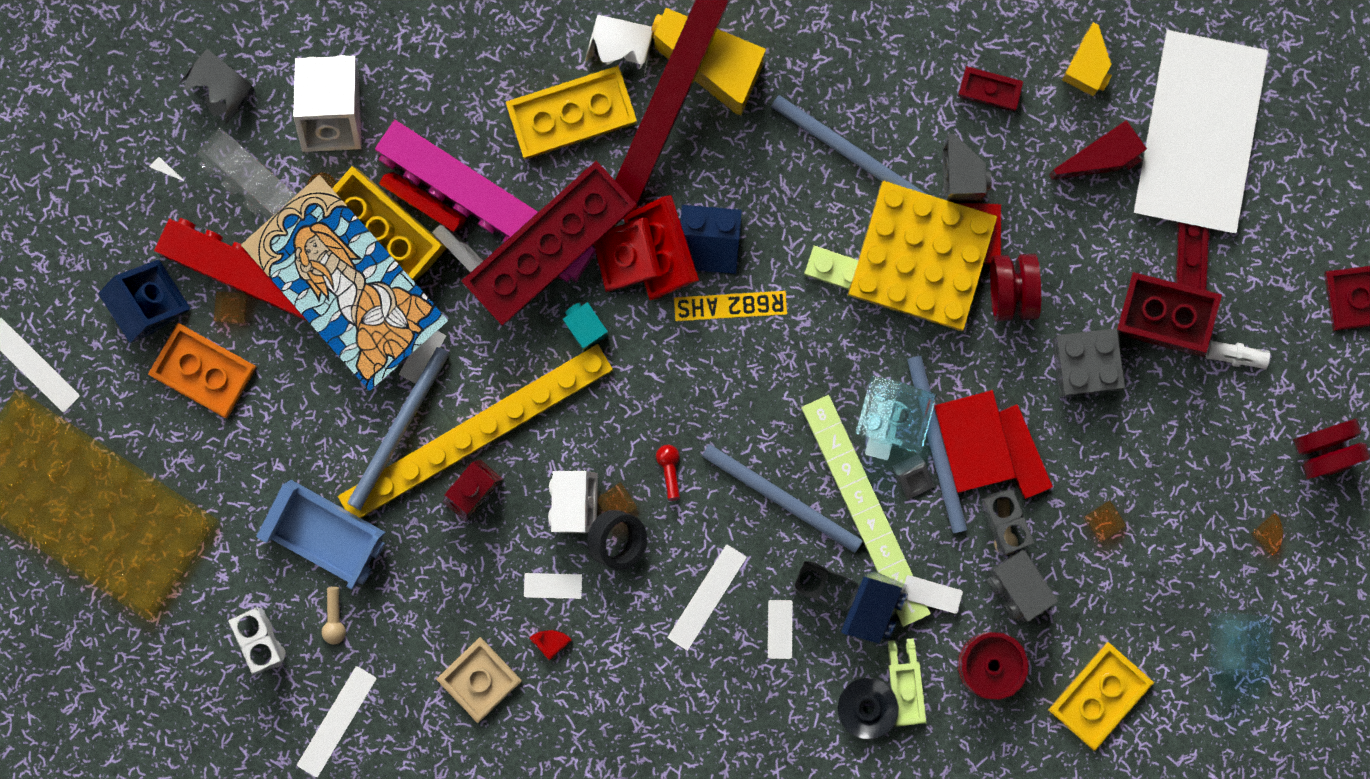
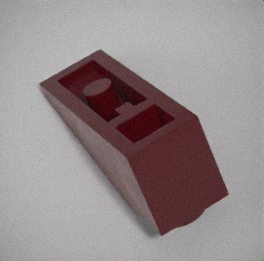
(1107, 154)

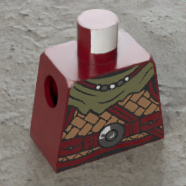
(471, 489)

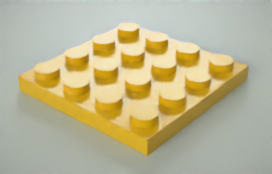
(922, 256)

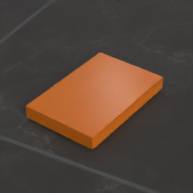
(202, 370)

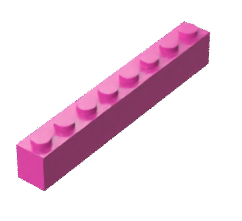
(461, 186)

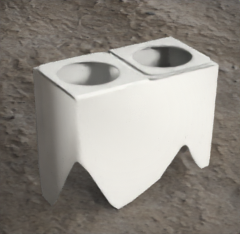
(620, 39)
(247, 644)

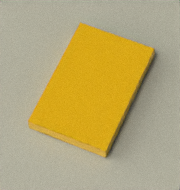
(1100, 696)

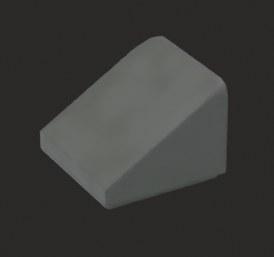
(913, 476)

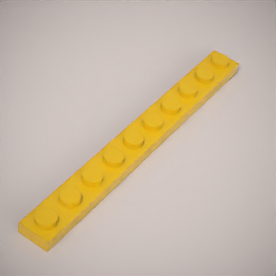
(483, 429)

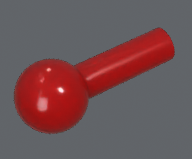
(668, 457)

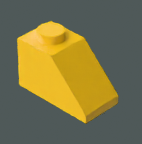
(1090, 63)

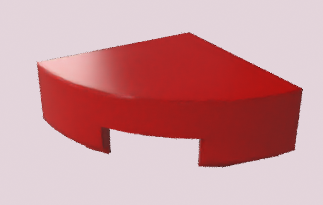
(550, 642)

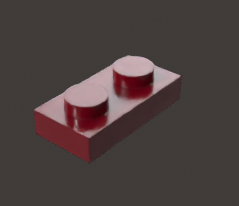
(990, 88)

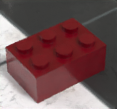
(1169, 314)

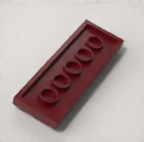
(549, 243)

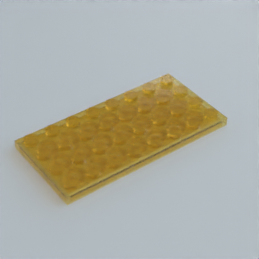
(94, 508)

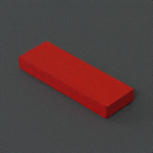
(423, 201)
(1028, 466)

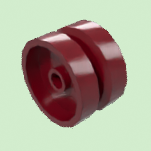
(1015, 287)
(1332, 449)
(1010, 661)

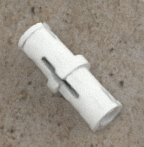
(1238, 354)

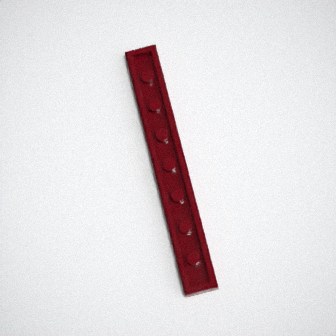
(670, 96)

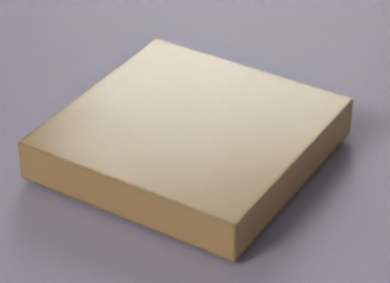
(479, 680)

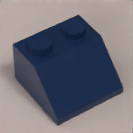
(712, 237)
(143, 300)
(875, 608)

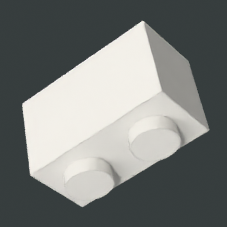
(573, 501)

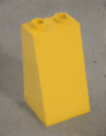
(729, 64)

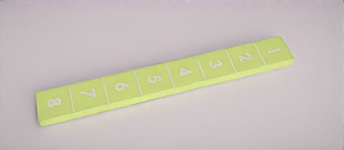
(860, 499)

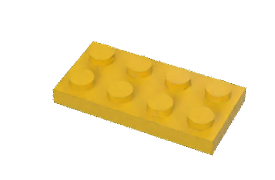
(571, 112)

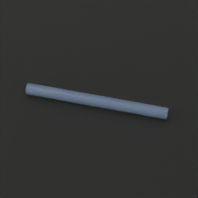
(839, 143)
(398, 428)
(939, 452)
(782, 498)

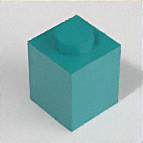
(584, 325)

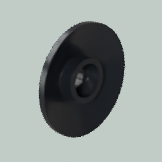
(852, 711)

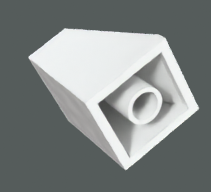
(327, 103)

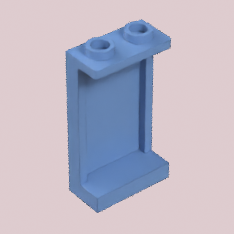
(322, 533)

